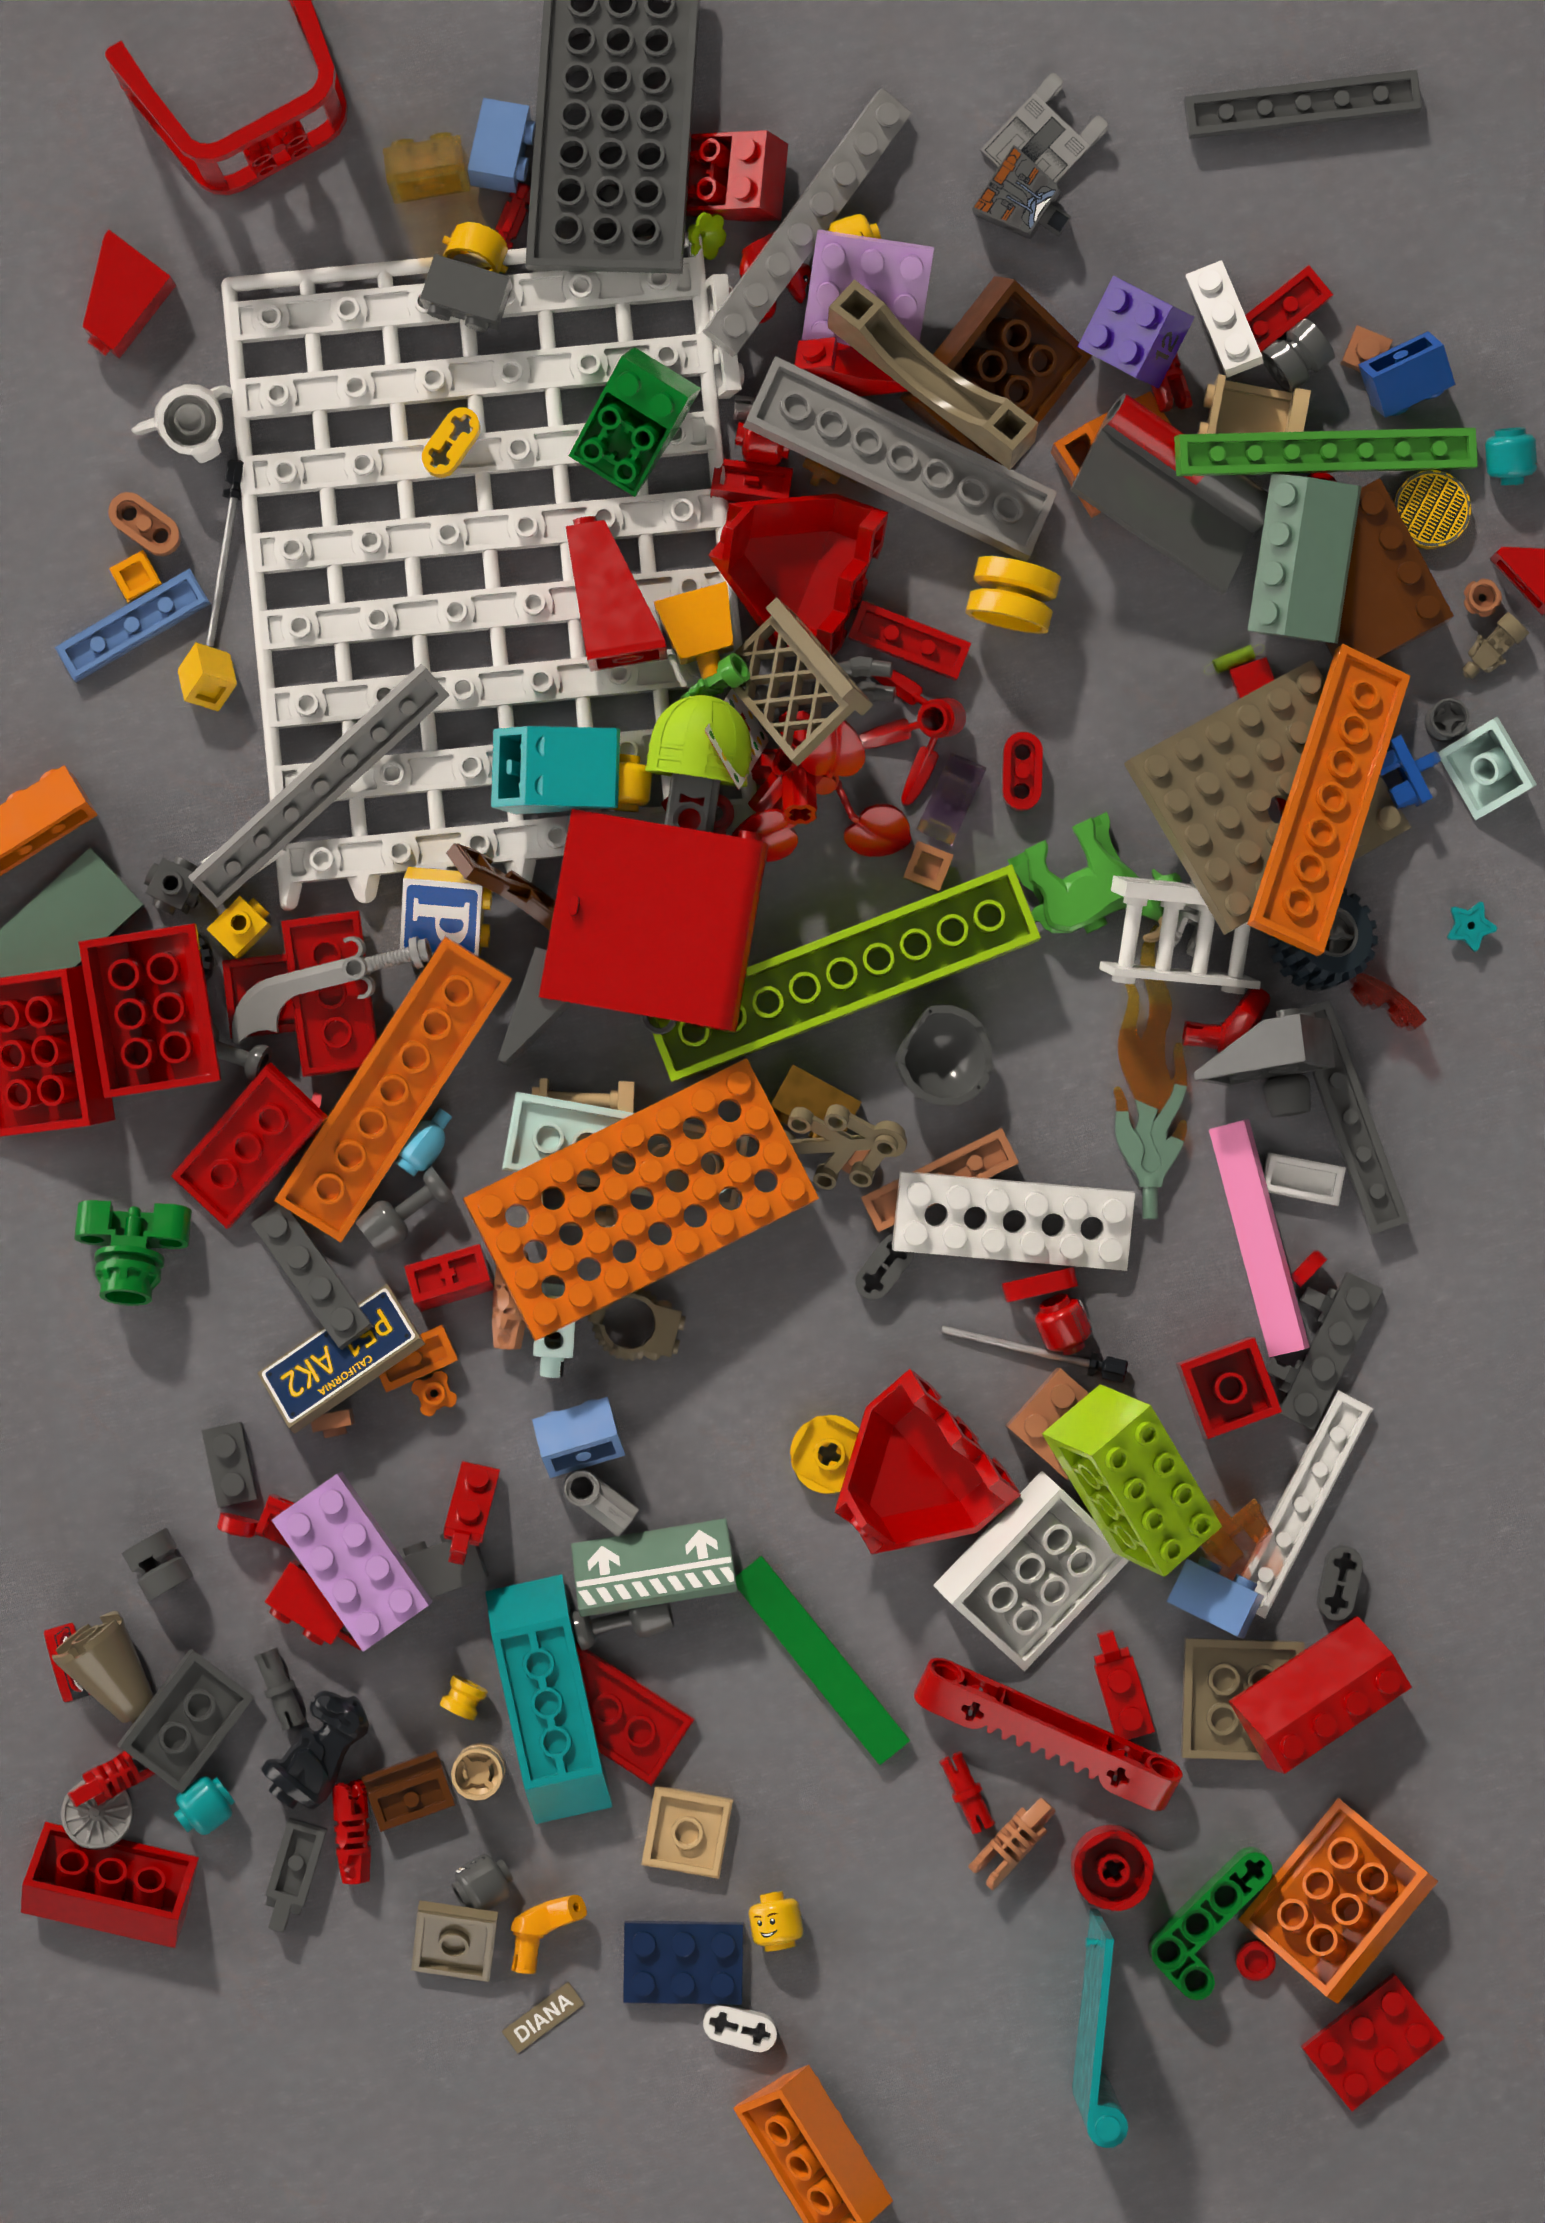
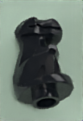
(313, 1763)

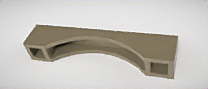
(980, 415)

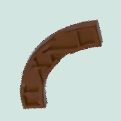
(478, 869)

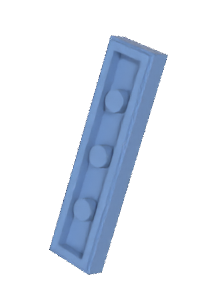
(132, 625)

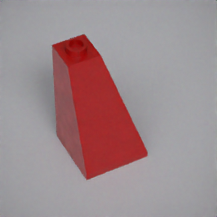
(611, 606)

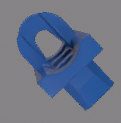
(1413, 788)

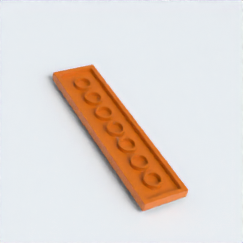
(1329, 800)
(393, 1089)

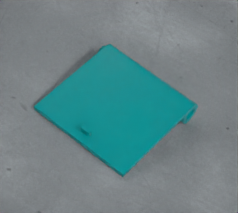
(1091, 2087)

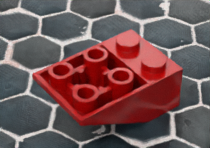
(737, 175)

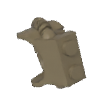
(662, 1339)

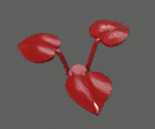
(876, 833)

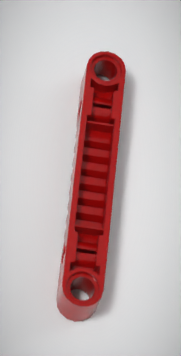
(1141, 1775)

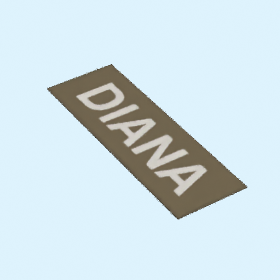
(543, 2017)

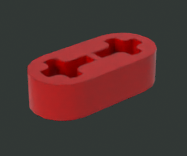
(1040, 1284)

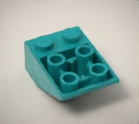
(555, 769)

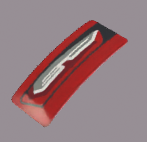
(68, 1687)

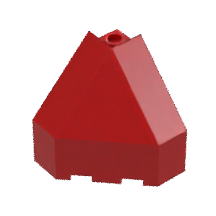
(804, 553)
(919, 1472)

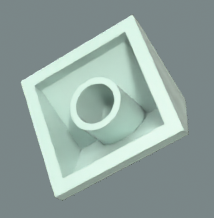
(1486, 768)

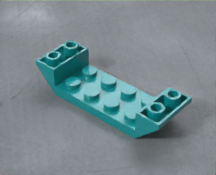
(547, 1699)

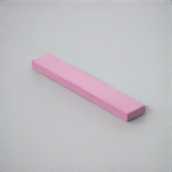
(1259, 1238)

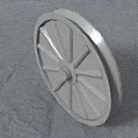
(96, 1825)

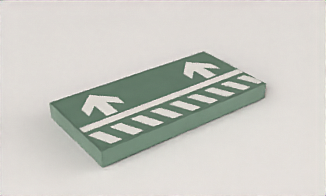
(653, 1567)

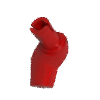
(1241, 1020)

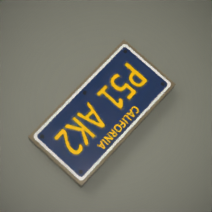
(321, 1375)

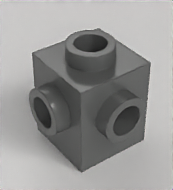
(181, 898)

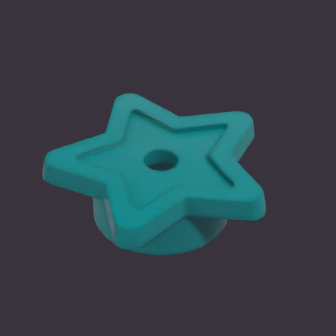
(1471, 936)

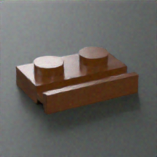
(408, 1790)

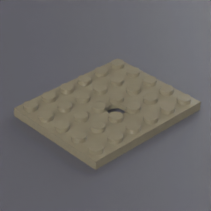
(1219, 780)

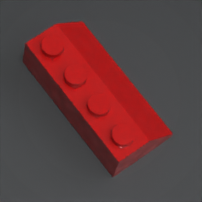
(1319, 1695)
(113, 1890)

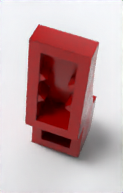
(844, 367)

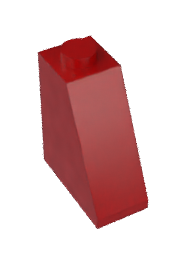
(122, 296)

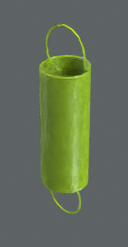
(1233, 659)

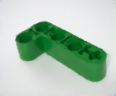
(1216, 1917)

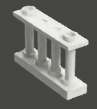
(1173, 897)

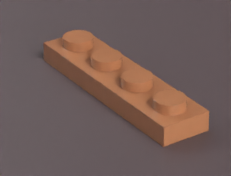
(978, 1159)

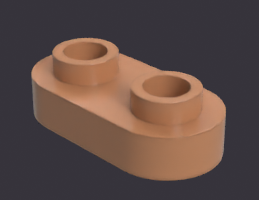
(145, 524)

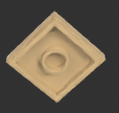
(687, 1831)

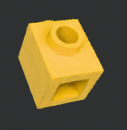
(240, 926)

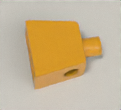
(698, 626)

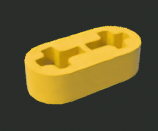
(459, 447)

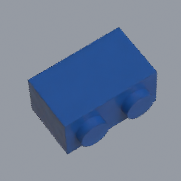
(1407, 375)

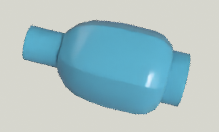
(424, 1144)

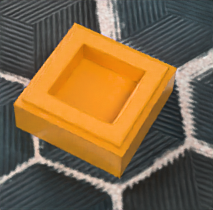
(135, 576)

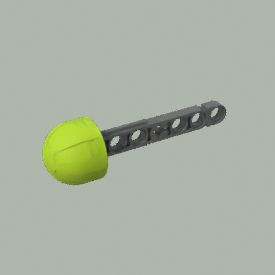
(686, 754)

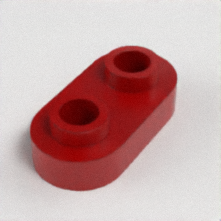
(1022, 772)

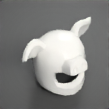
(189, 420)

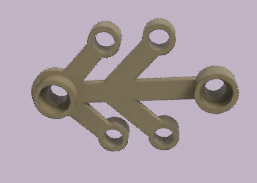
(882, 1140)

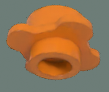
(436, 1382)

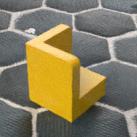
(207, 677)

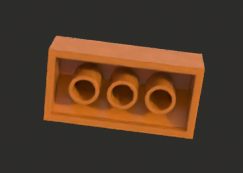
(812, 2151)

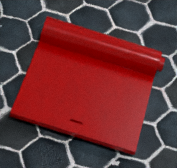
(657, 919)

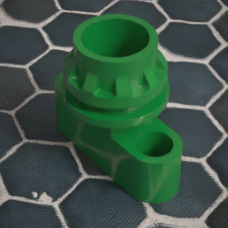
(127, 1264)

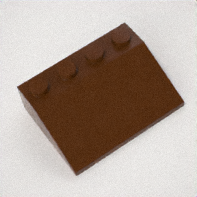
(1009, 350)
(1388, 583)

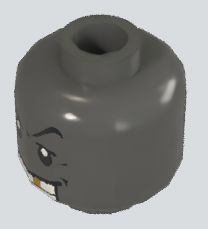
(482, 1883)

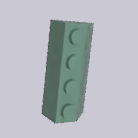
(1304, 558)

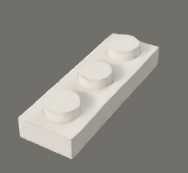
(1224, 319)
(727, 369)

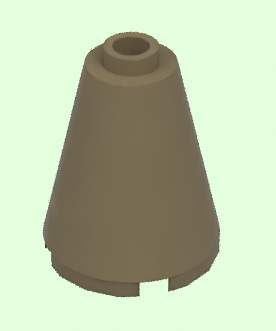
(107, 1666)

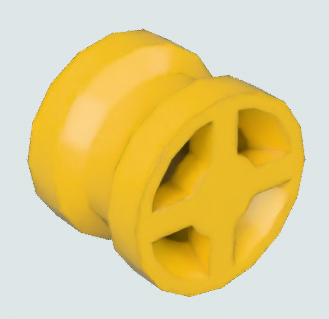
(463, 1697)

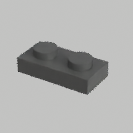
(230, 1464)

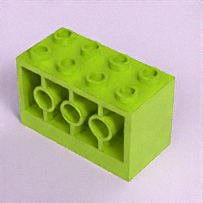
(1132, 1479)

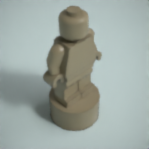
(1487, 652)

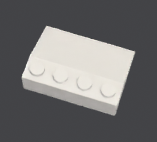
(1031, 1571)

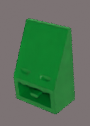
(634, 420)

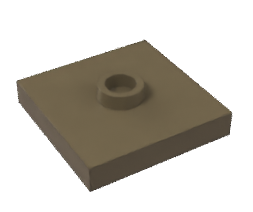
(454, 1941)

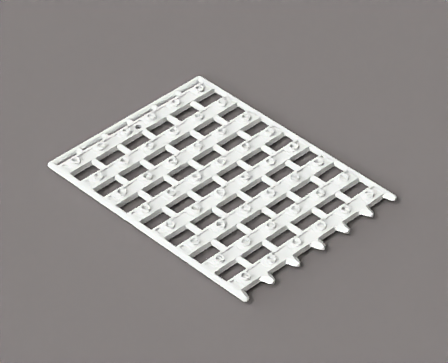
(409, 539)

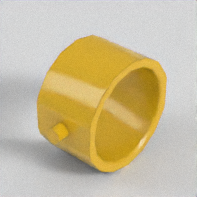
(478, 240)

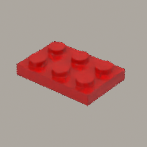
(1372, 2042)

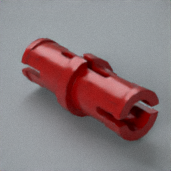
(967, 1792)

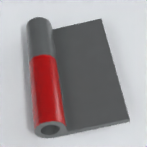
(1189, 519)

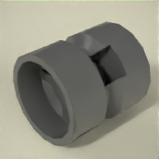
(1302, 351)
(159, 1579)

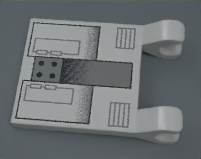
(1044, 134)

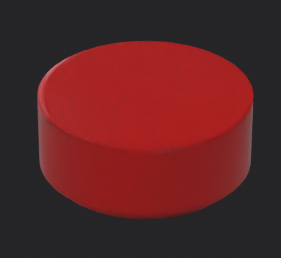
(1308, 1267)
(237, 1525)
(1255, 1960)

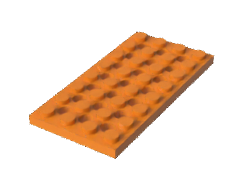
(631, 1137)

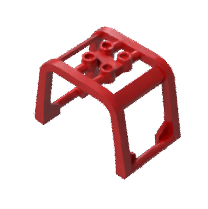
(267, 142)

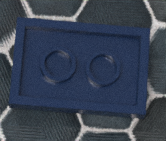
(683, 1962)

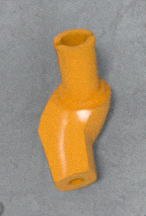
(539, 1921)

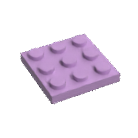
(887, 268)

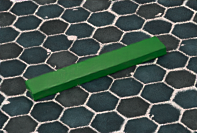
(820, 1660)

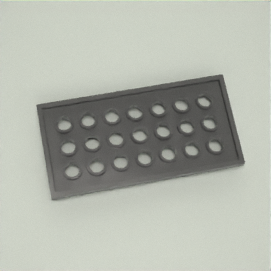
(671, 137)

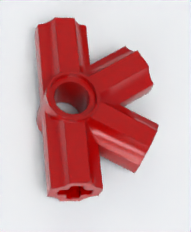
(784, 783)

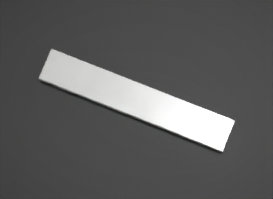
(1305, 1496)

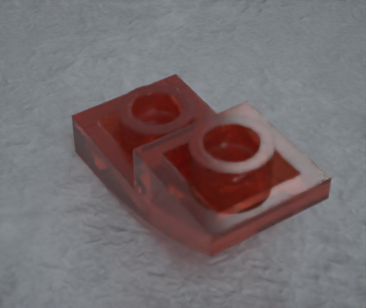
(1374, 992)

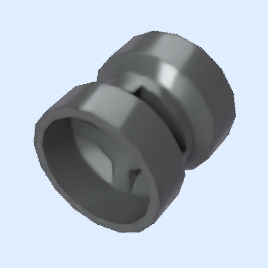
(1453, 716)

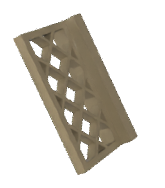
(821, 666)

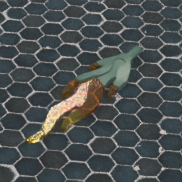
(1153, 1091)

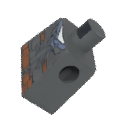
(1021, 198)

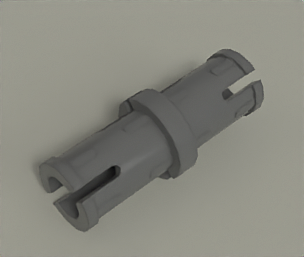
(279, 1689)

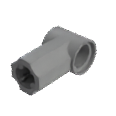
(602, 1503)

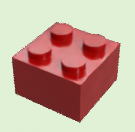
(1228, 1387)

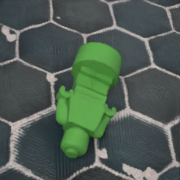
(731, 672)

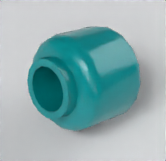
(1511, 455)
(204, 1805)

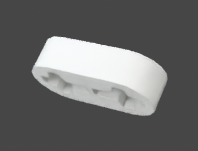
(738, 2037)

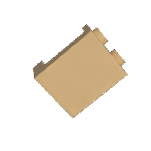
(1252, 408)

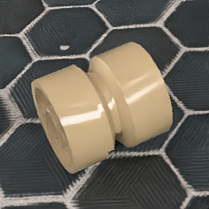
(478, 1771)

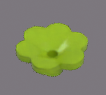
(712, 234)

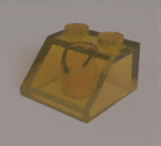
(426, 168)

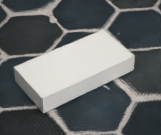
(1304, 1179)

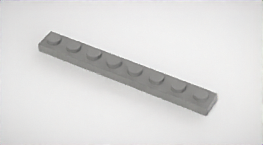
(798, 231)
(318, 785)

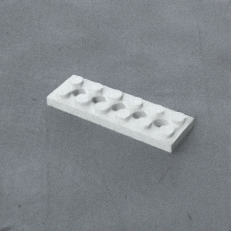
(997, 1198)

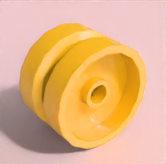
(1013, 594)

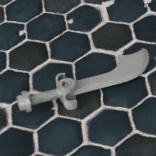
(263, 1002)

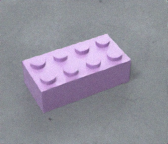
(352, 1561)

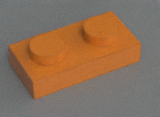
(430, 1357)

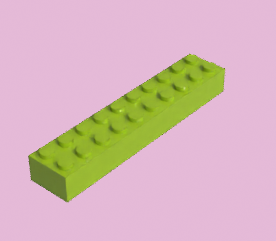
(860, 970)

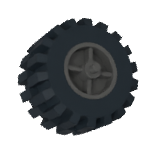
(1344, 954)

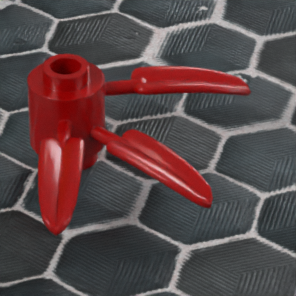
(930, 723)

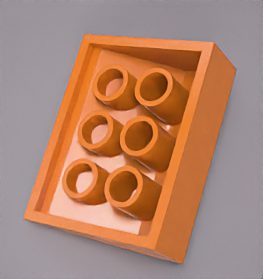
(1338, 1901)

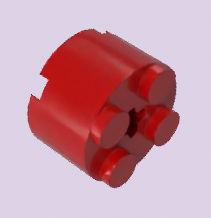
(1134, 1874)

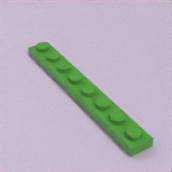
(1325, 451)

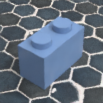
(500, 146)
(578, 1437)
(1215, 1597)

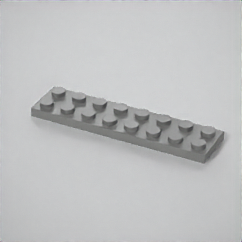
(900, 459)

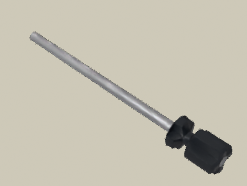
(233, 477)
(1111, 1368)

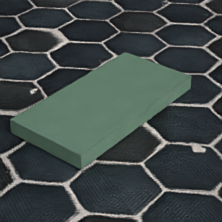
(77, 906)

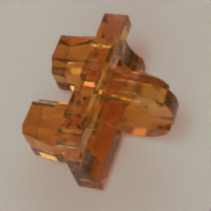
(1247, 1519)

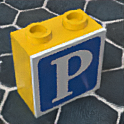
(442, 905)

